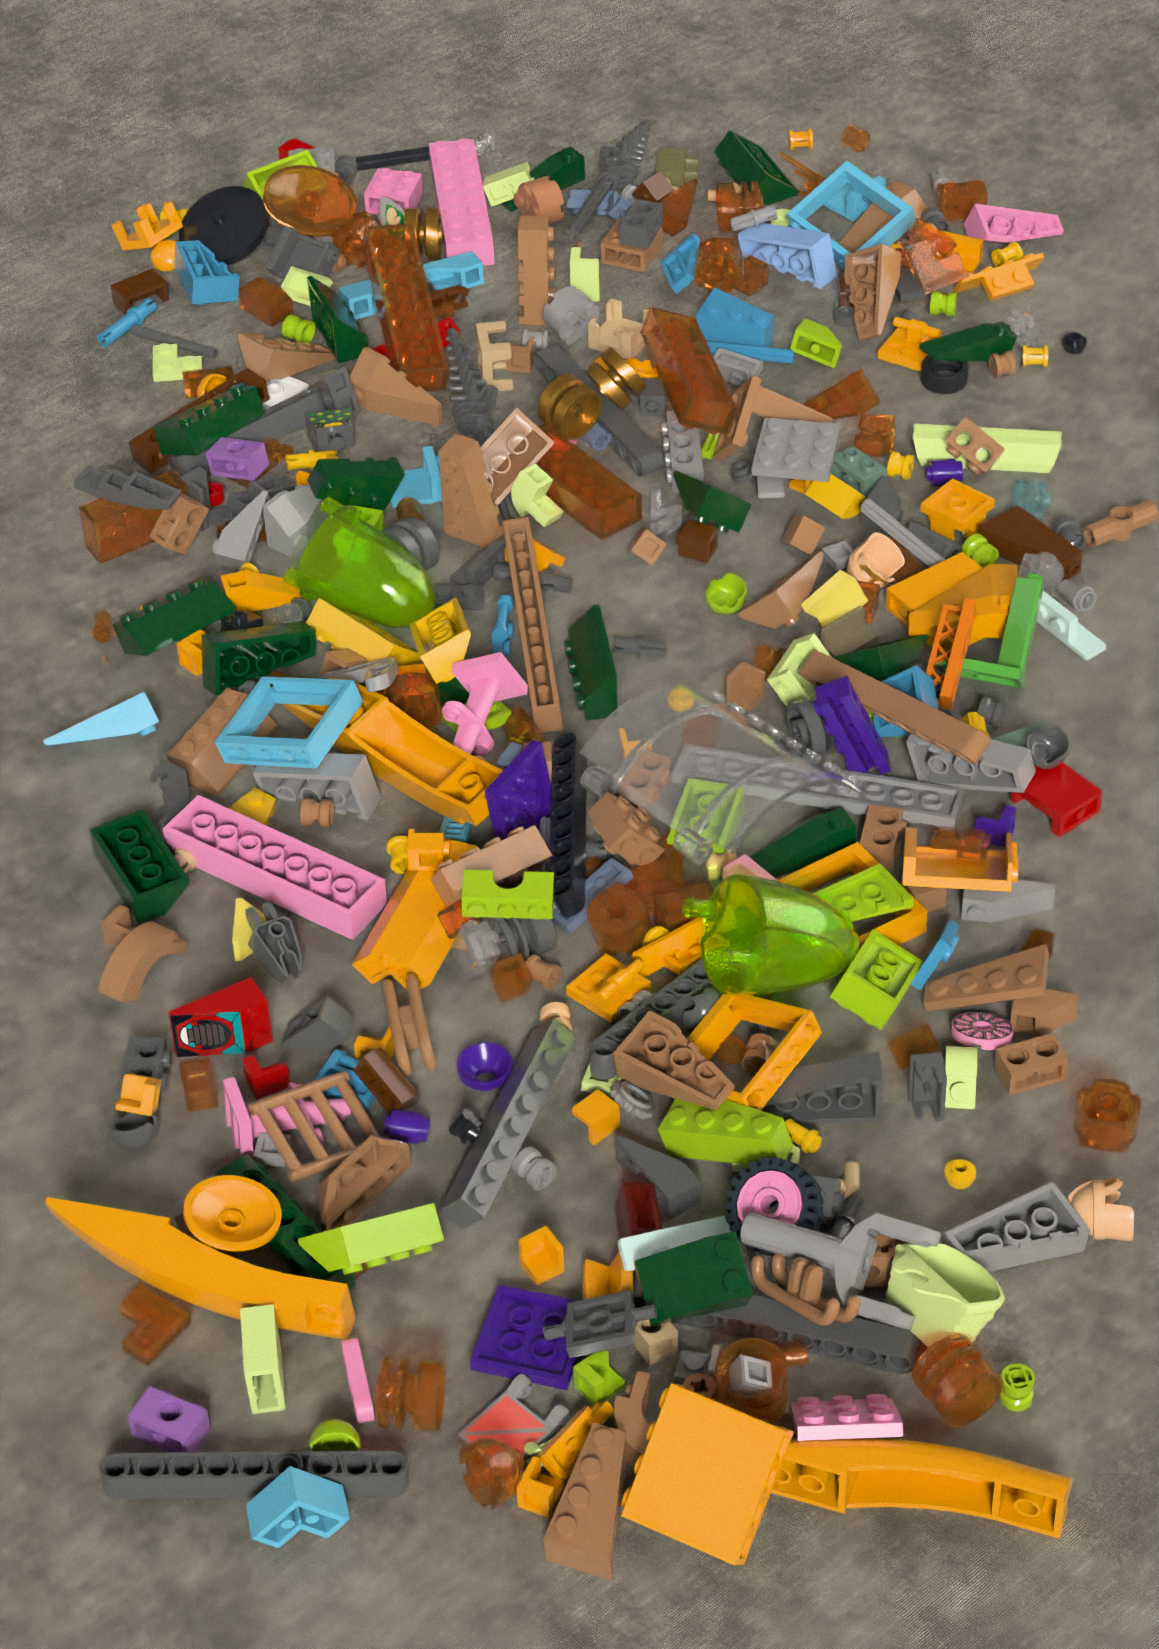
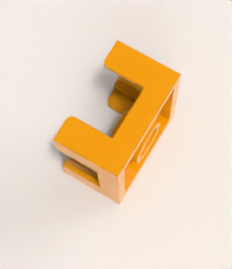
(148, 229)

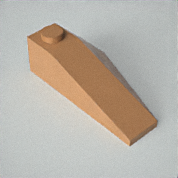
(876, 218)
(872, 284)
(389, 392)

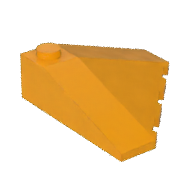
(993, 595)

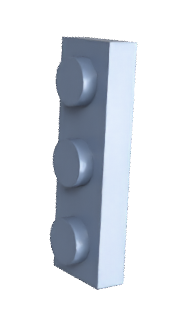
(607, 875)

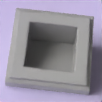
(750, 1375)

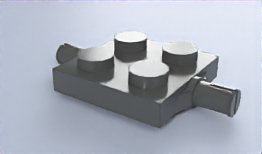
(600, 1323)

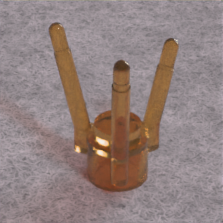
(812, 181)

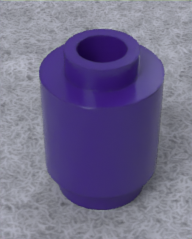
(942, 471)
(407, 1126)

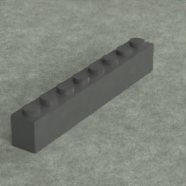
(507, 1124)

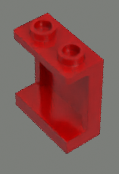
(1062, 796)

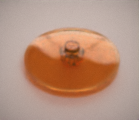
(308, 199)

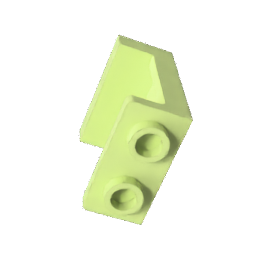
(785, 676)

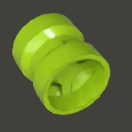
(943, 304)
(298, 329)
(979, 550)
(1017, 1387)

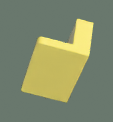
(835, 598)

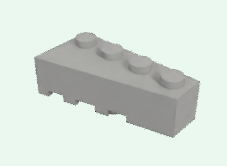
(1000, 767)
(338, 777)
(1022, 1231)

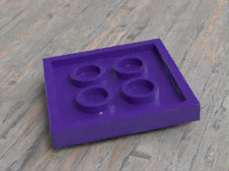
(520, 792)
(515, 1340)

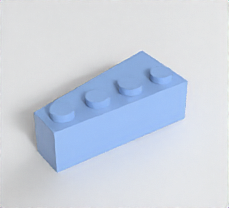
(791, 250)

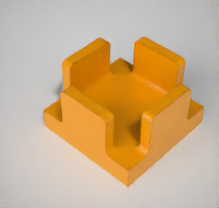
(956, 508)

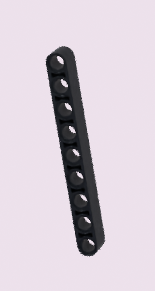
(568, 825)

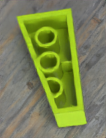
(723, 1135)

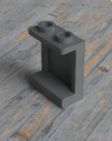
(303, 253)

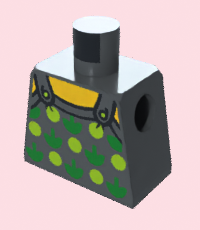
(331, 429)

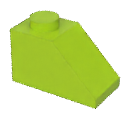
(816, 343)

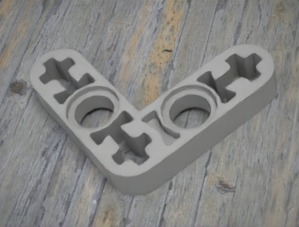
(375, 674)

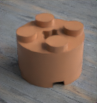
(540, 198)

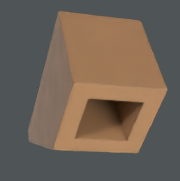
(1043, 1013)

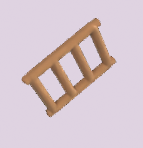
(314, 1090)

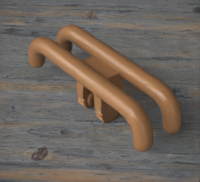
(408, 1025)
(802, 1290)

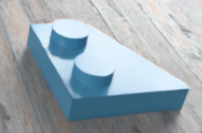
(680, 263)
(939, 951)

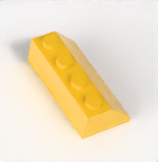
(358, 634)
(442, 639)

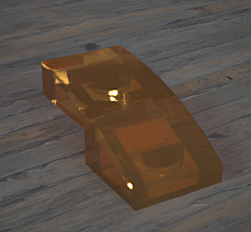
(521, 728)

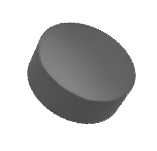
(844, 316)

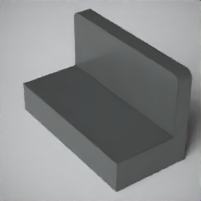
(198, 488)
(937, 542)
(480, 566)

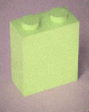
(262, 1359)

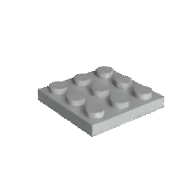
(796, 449)

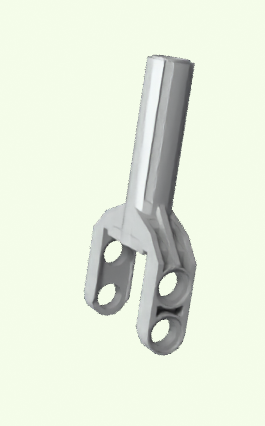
(846, 1257)

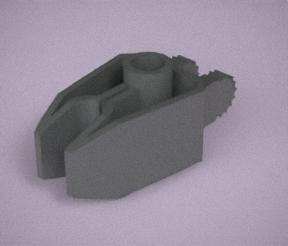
(274, 943)

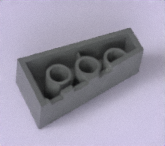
(831, 1092)

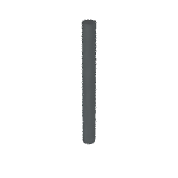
(181, 343)

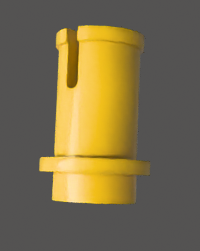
(806, 1139)

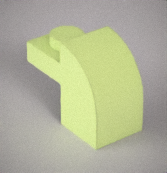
(530, 496)
(961, 1077)

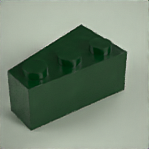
(357, 482)

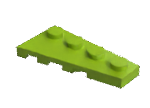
(867, 894)

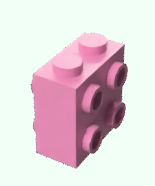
(400, 186)

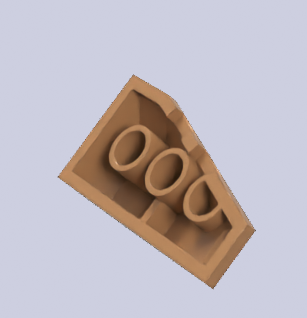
(280, 357)
(784, 599)
(666, 1063)

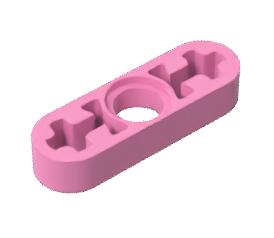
(357, 1380)

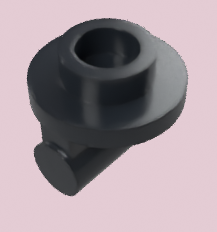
(466, 1126)

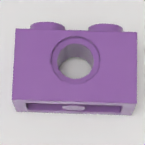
(237, 458)
(169, 1421)

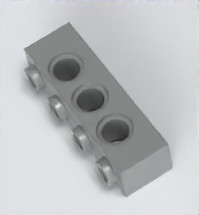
(681, 450)

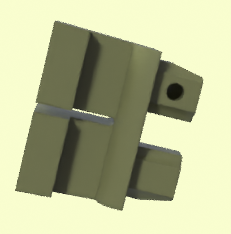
(677, 166)

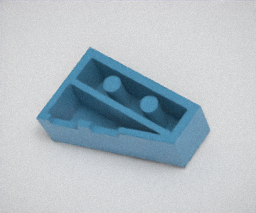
(203, 275)
(734, 321)

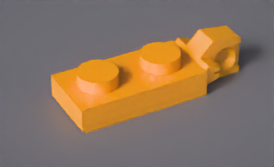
(564, 1449)

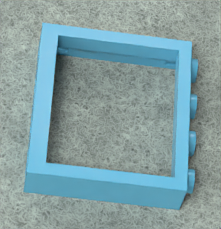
(872, 190)
(240, 747)

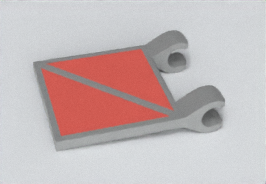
(514, 1421)

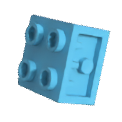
(850, 202)

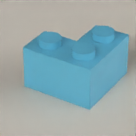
(295, 1503)

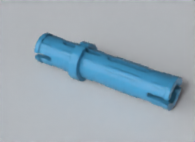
(134, 316)

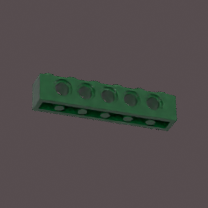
(292, 1227)

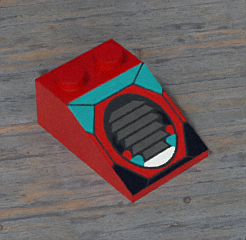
(222, 1022)

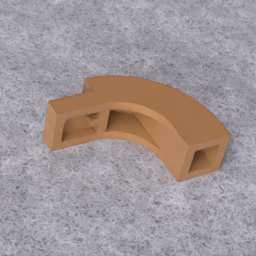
(134, 958)
(630, 1414)

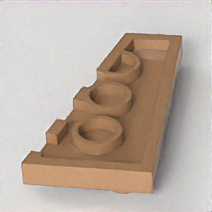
(995, 981)

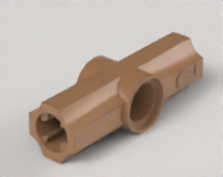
(1120, 523)

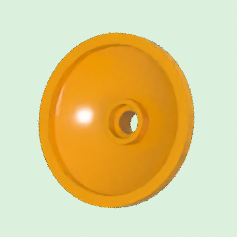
(232, 1213)

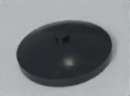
(227, 223)

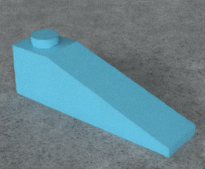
(122, 720)

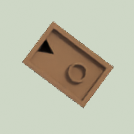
(761, 401)

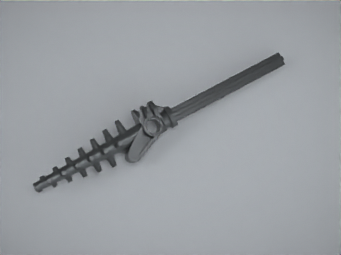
(617, 169)
(475, 407)

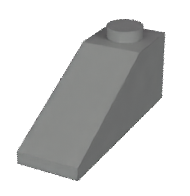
(241, 534)
(994, 906)

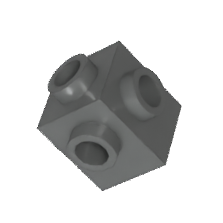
(831, 1196)

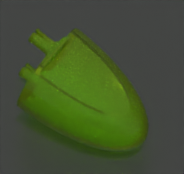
(362, 571)
(771, 937)

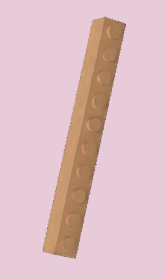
(532, 625)

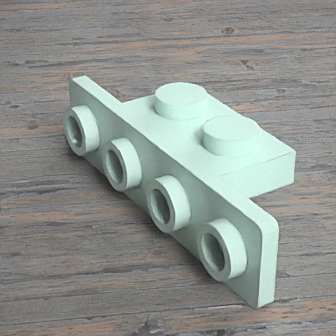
(1067, 629)
(653, 1242)

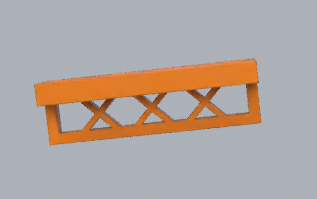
(950, 680)

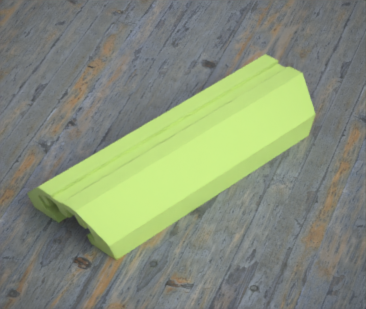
(1023, 448)

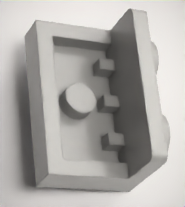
(737, 367)

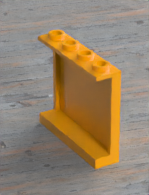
(926, 585)
(942, 869)
(706, 1474)

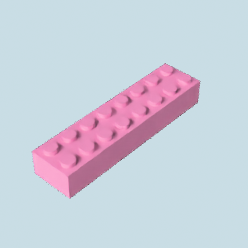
(461, 199)
(277, 867)

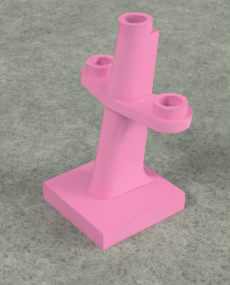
(487, 681)
(247, 1126)

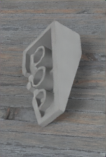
(292, 519)

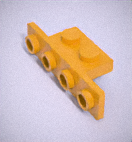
(1003, 280)
(674, 950)

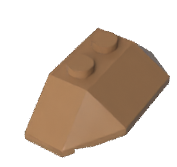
(361, 1180)

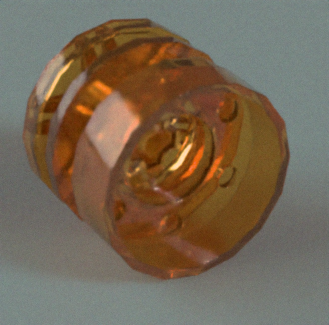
(733, 204)
(939, 242)
(957, 1380)
(411, 1394)
(764, 1406)

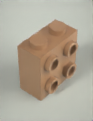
(626, 256)
(626, 830)

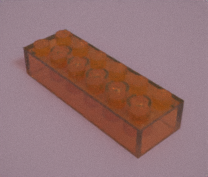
(588, 489)

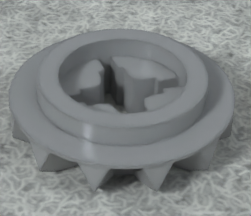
(633, 1099)

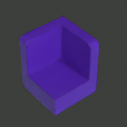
(997, 827)

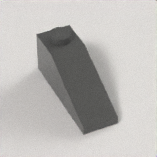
(674, 1182)

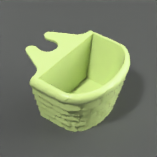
(942, 1291)

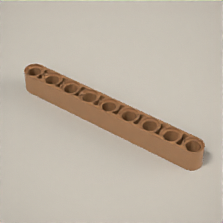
(900, 708)

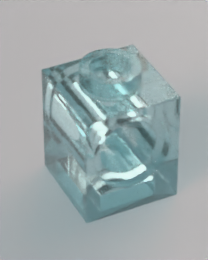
(1032, 497)

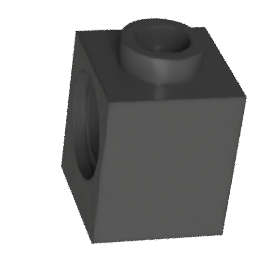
(653, 398)

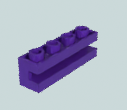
(851, 727)

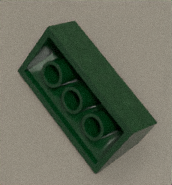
(751, 163)
(335, 322)
(172, 617)
(592, 666)
(139, 865)

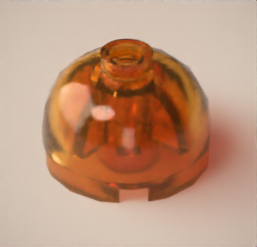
(492, 1470)

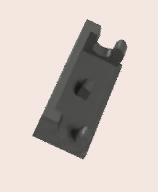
(174, 788)
(927, 1084)

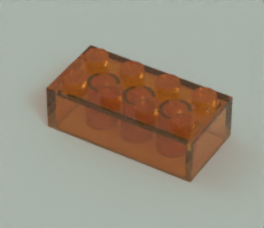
(117, 528)

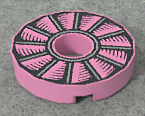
(982, 1029)

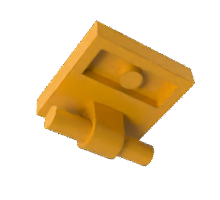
(904, 343)
(608, 986)

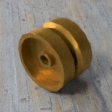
(428, 232)
(613, 380)
(569, 407)

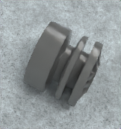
(523, 936)

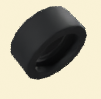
(944, 383)

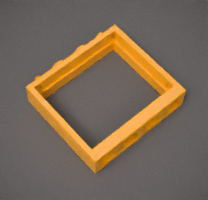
(855, 858)
(732, 1009)

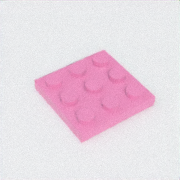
(846, 1418)

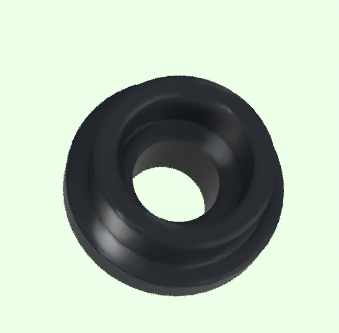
(1074, 343)

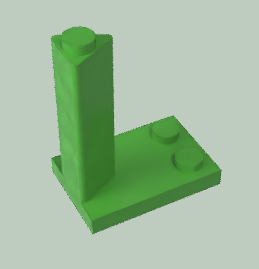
(1016, 639)

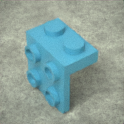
(421, 483)

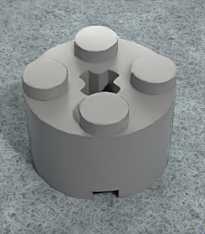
(570, 313)

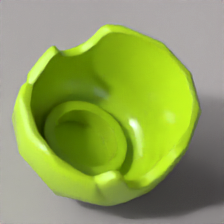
(726, 594)
(334, 1436)

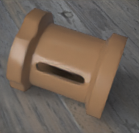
(543, 972)

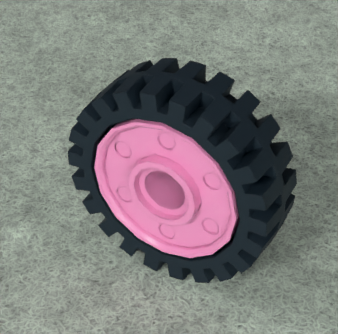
(769, 1182)

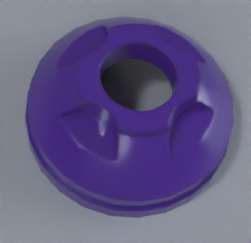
(484, 1058)

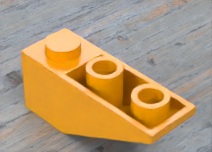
(257, 590)

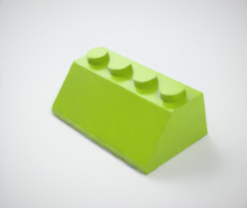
(375, 1239)

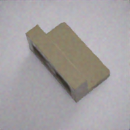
(848, 634)

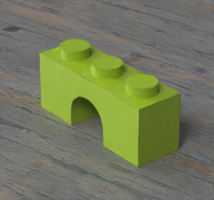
(529, 900)

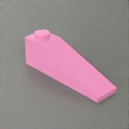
(1009, 225)

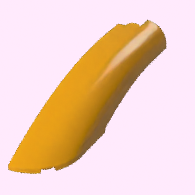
(412, 757)
(203, 1276)
(924, 1476)

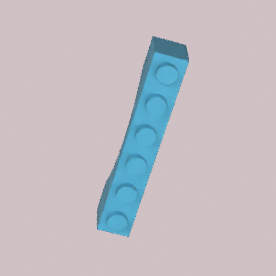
(460, 269)

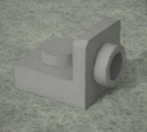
(696, 1362)

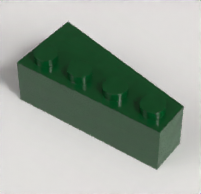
(209, 421)
(244, 654)

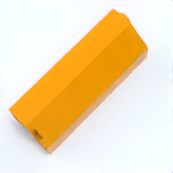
(408, 931)

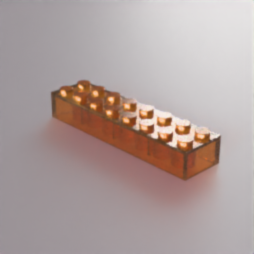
(405, 305)
(688, 371)

